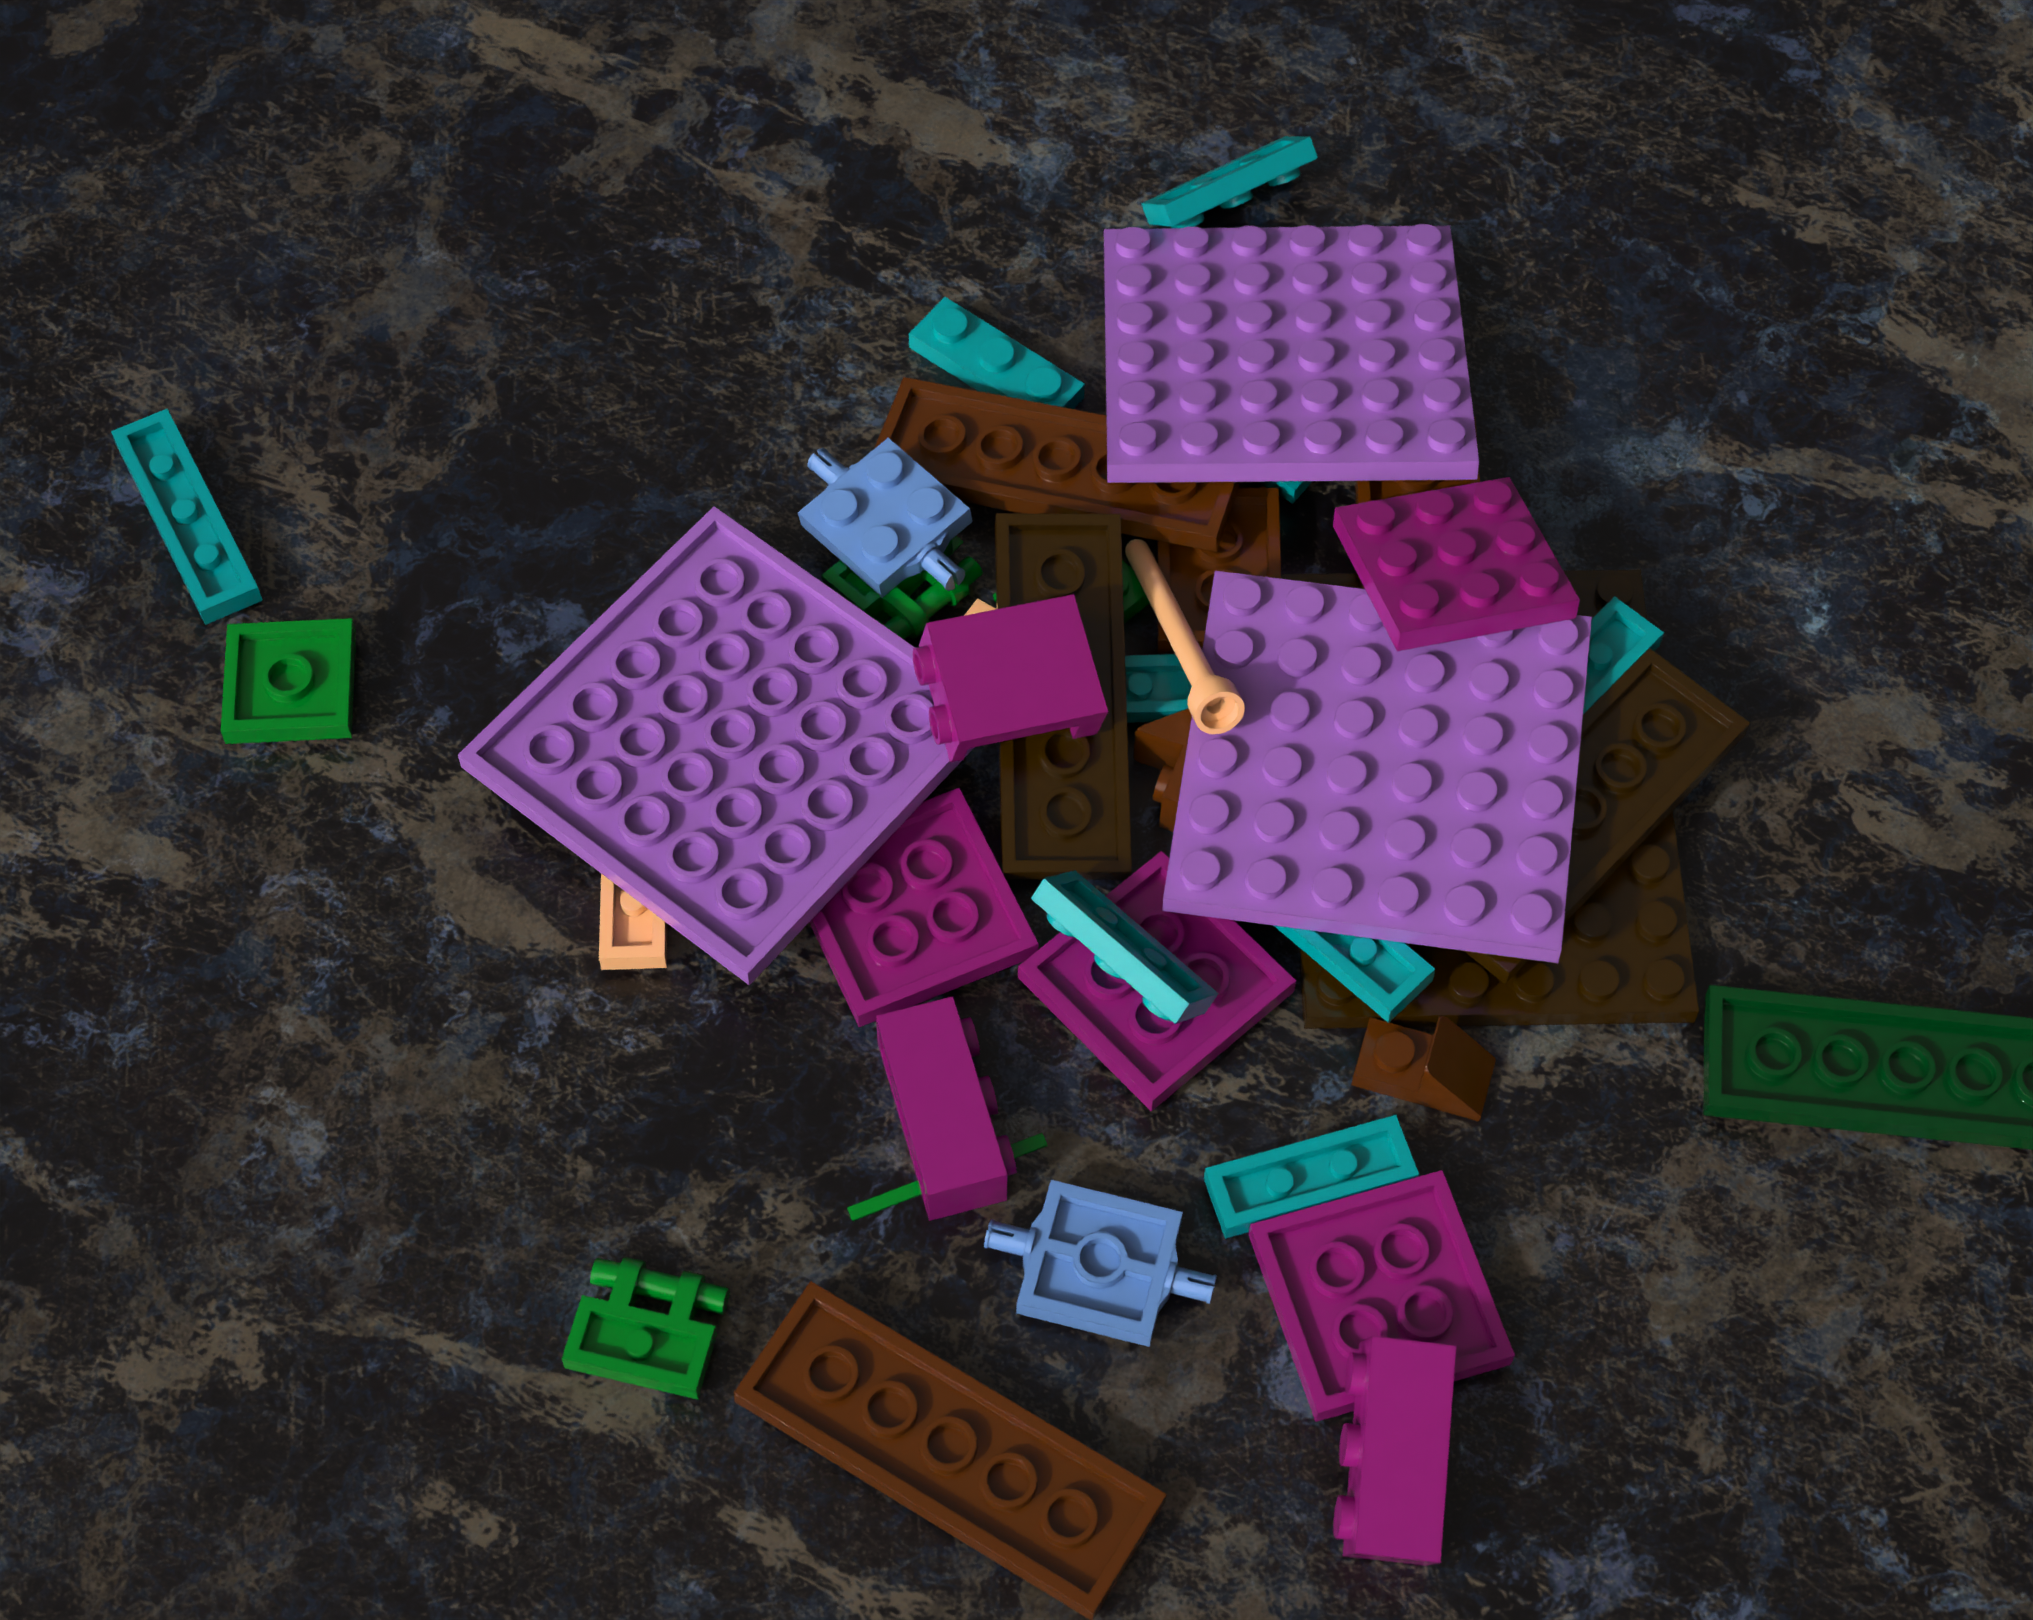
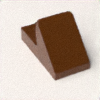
(1164, 747)
(1430, 1070)

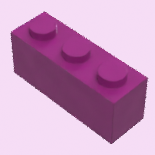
(945, 1107)
(1396, 1451)

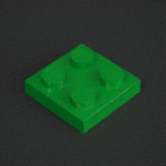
(288, 681)

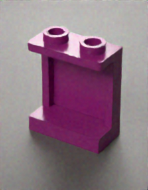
(1009, 675)

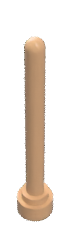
(1212, 699)

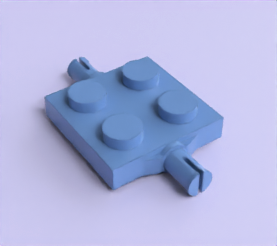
(885, 518)
(1099, 1262)

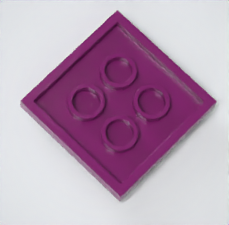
(1455, 563)
(922, 914)
(1109, 1015)
(1380, 1268)

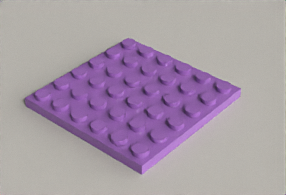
(1285, 355)
(722, 744)
(1379, 781)

